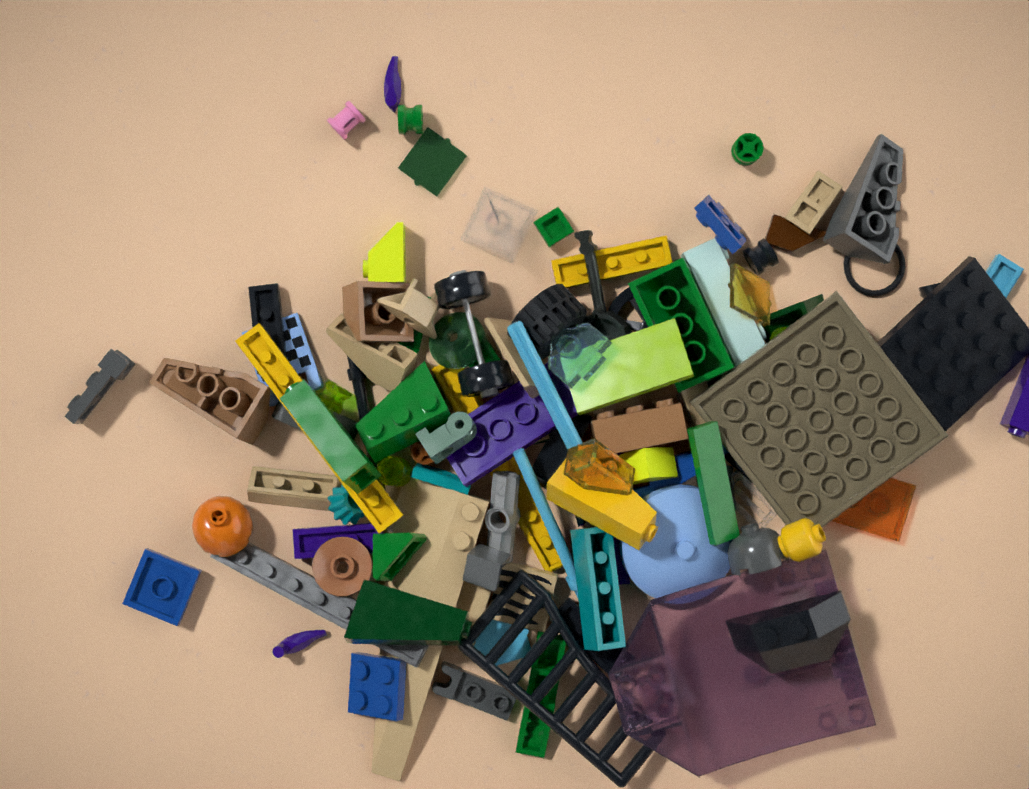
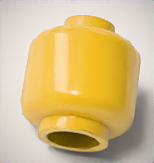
(801, 540)

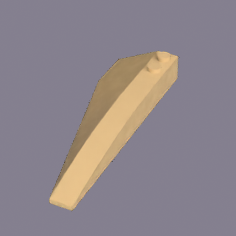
(435, 573)

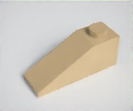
(381, 362)

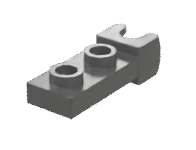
(113, 367)
(475, 691)

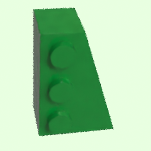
(402, 414)

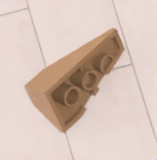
(220, 396)

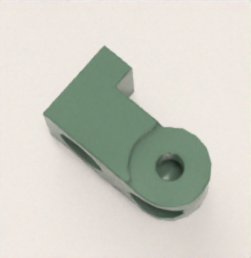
(449, 437)

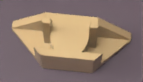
(413, 309)

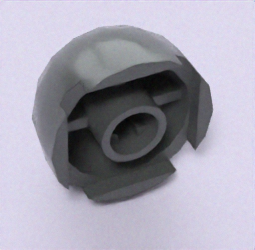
(755, 550)

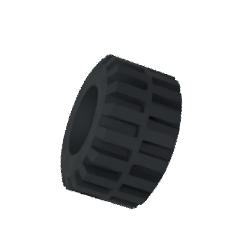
(550, 315)

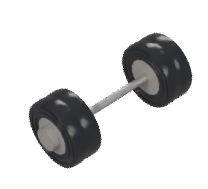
(463, 290)

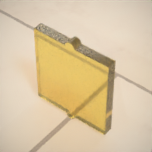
(749, 294)

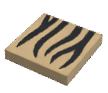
(523, 596)

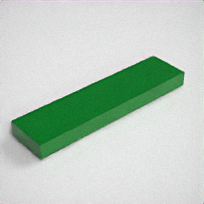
(713, 482)

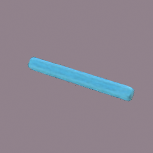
(544, 384)

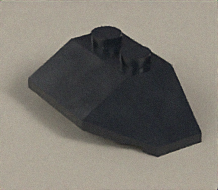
(792, 632)

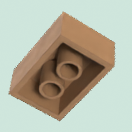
(640, 427)

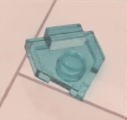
(577, 353)

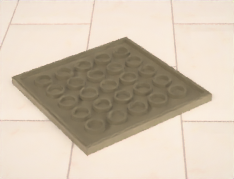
(819, 415)

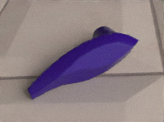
(392, 85)
(297, 642)

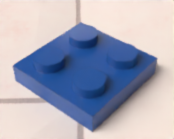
(162, 587)
(377, 686)

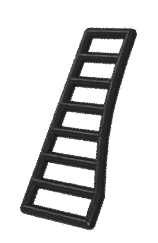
(532, 701)

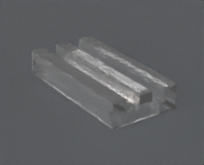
(766, 519)

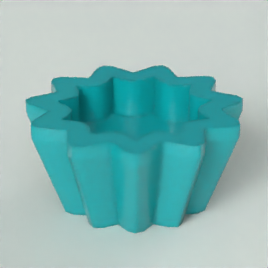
(344, 506)

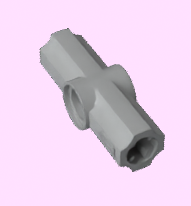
(505, 500)

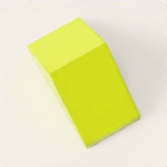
(652, 464)

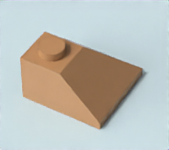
(369, 318)

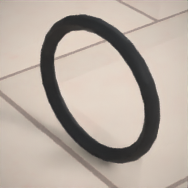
(895, 283)

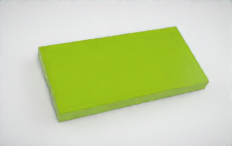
(634, 367)

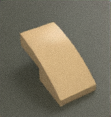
(813, 202)

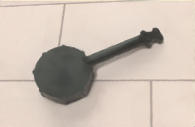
(605, 322)

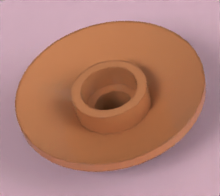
(339, 551)

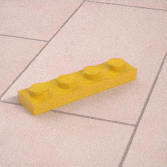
(614, 261)

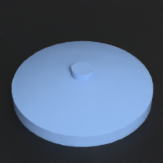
(681, 548)

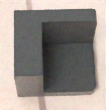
(485, 566)

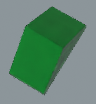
(392, 553)

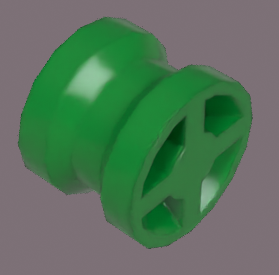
(410, 119)
(751, 145)

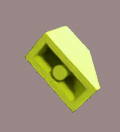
(388, 257)

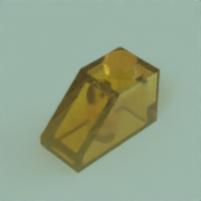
(599, 468)

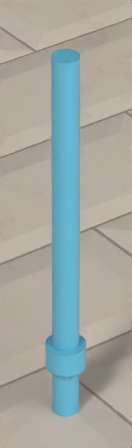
(547, 517)

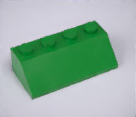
(675, 294)

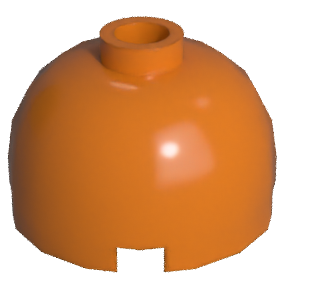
(222, 526)

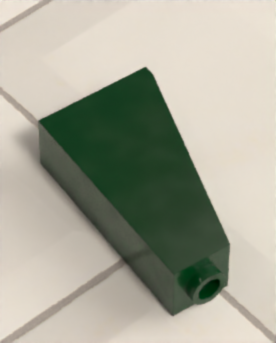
(400, 618)

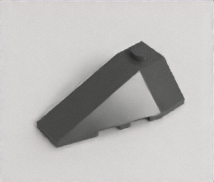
(867, 213)

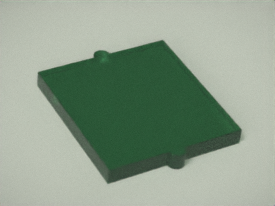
(432, 162)

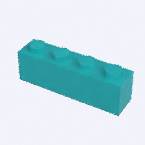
(598, 589)

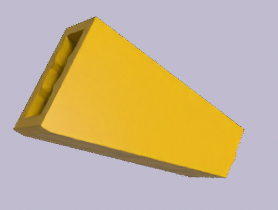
(619, 515)

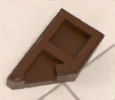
(788, 236)

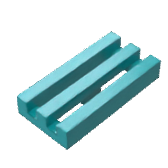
(439, 477)

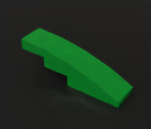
(533, 732)

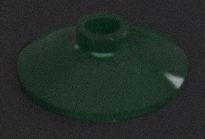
(461, 351)

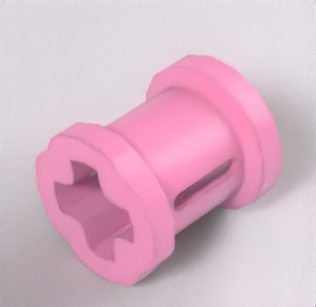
(346, 120)

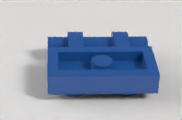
(727, 233)

